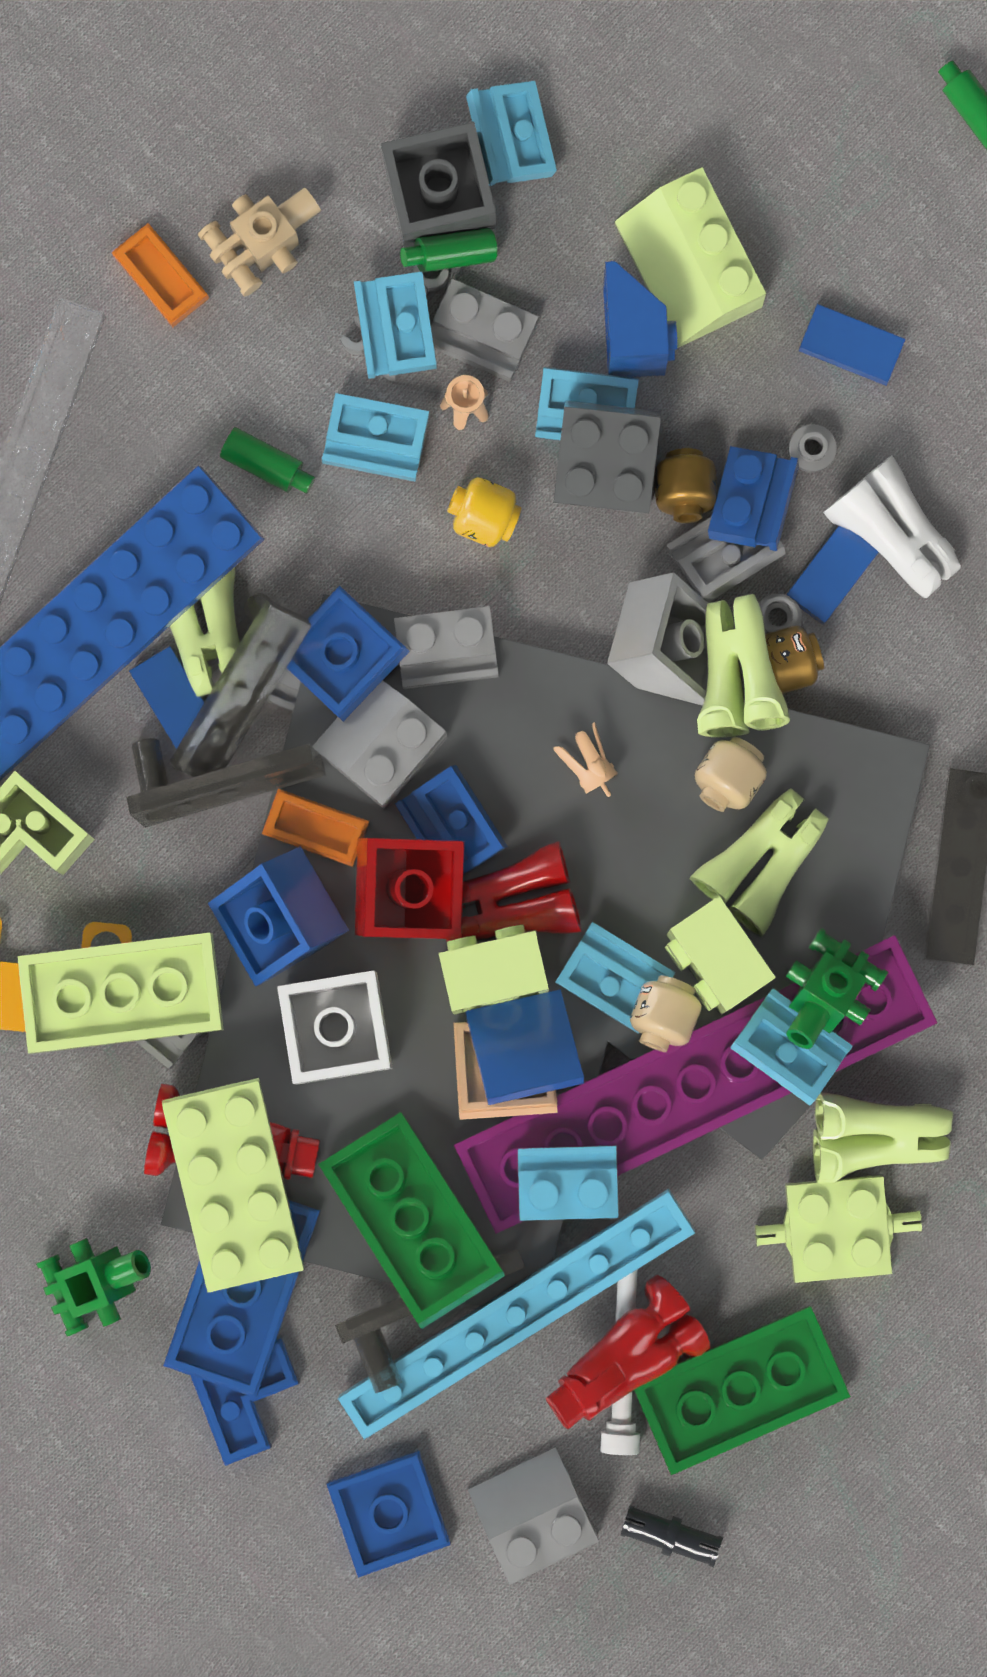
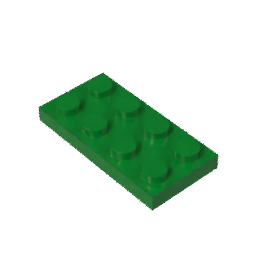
(411, 1220)
(742, 1390)

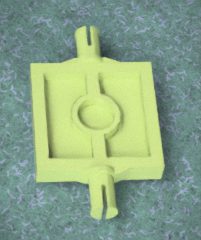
(838, 1229)

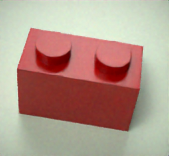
(409, 888)

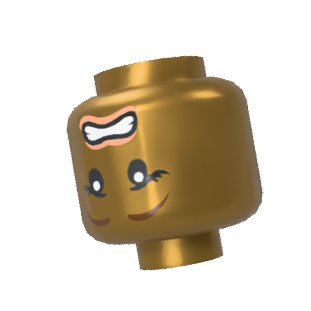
(685, 484)
(794, 657)

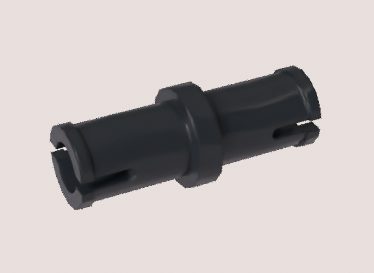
(671, 1536)

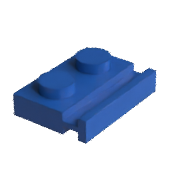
(753, 498)
(451, 812)

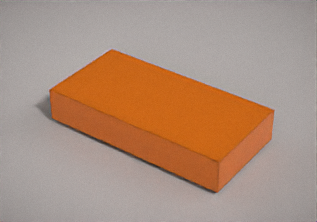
(160, 275)
(315, 827)

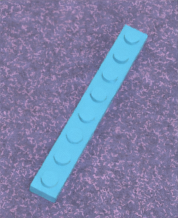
(520, 1311)

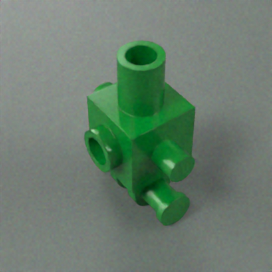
(830, 989)
(92, 1283)

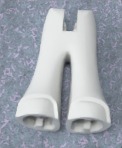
(892, 522)

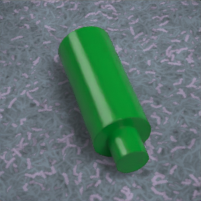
(967, 98)
(451, 250)
(265, 461)

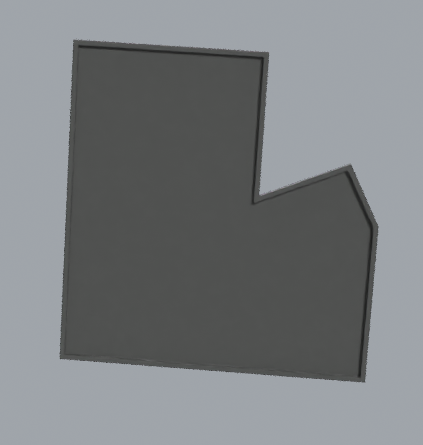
(627, 874)

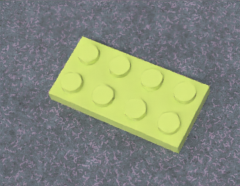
(120, 993)
(233, 1185)

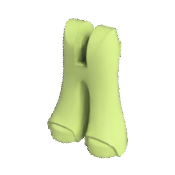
(218, 642)
(724, 706)
(726, 871)
(869, 1134)

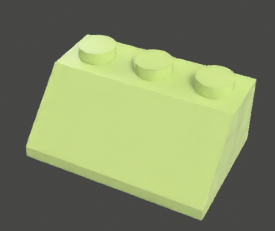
(691, 257)

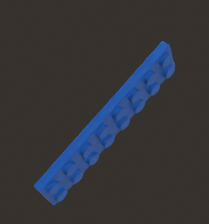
(117, 610)

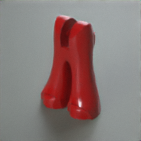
(547, 913)

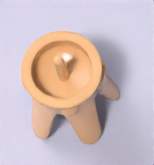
(465, 396)
(598, 769)

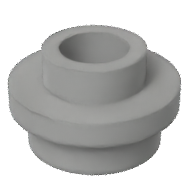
(809, 462)
(781, 603)

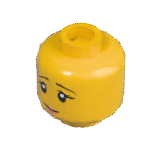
(484, 512)

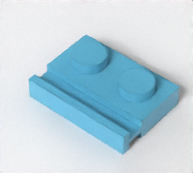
(512, 132)
(395, 325)
(578, 386)
(375, 437)
(609, 973)
(770, 1050)
(568, 1183)

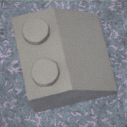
(663, 639)
(381, 744)
(533, 1515)

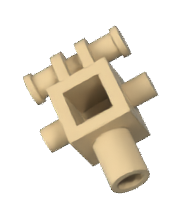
(265, 235)

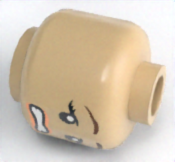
(730, 774)
(665, 1013)

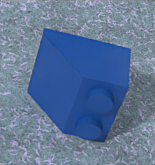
(635, 327)
(278, 915)

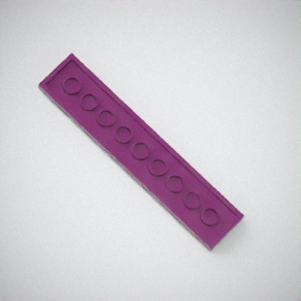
(680, 1092)

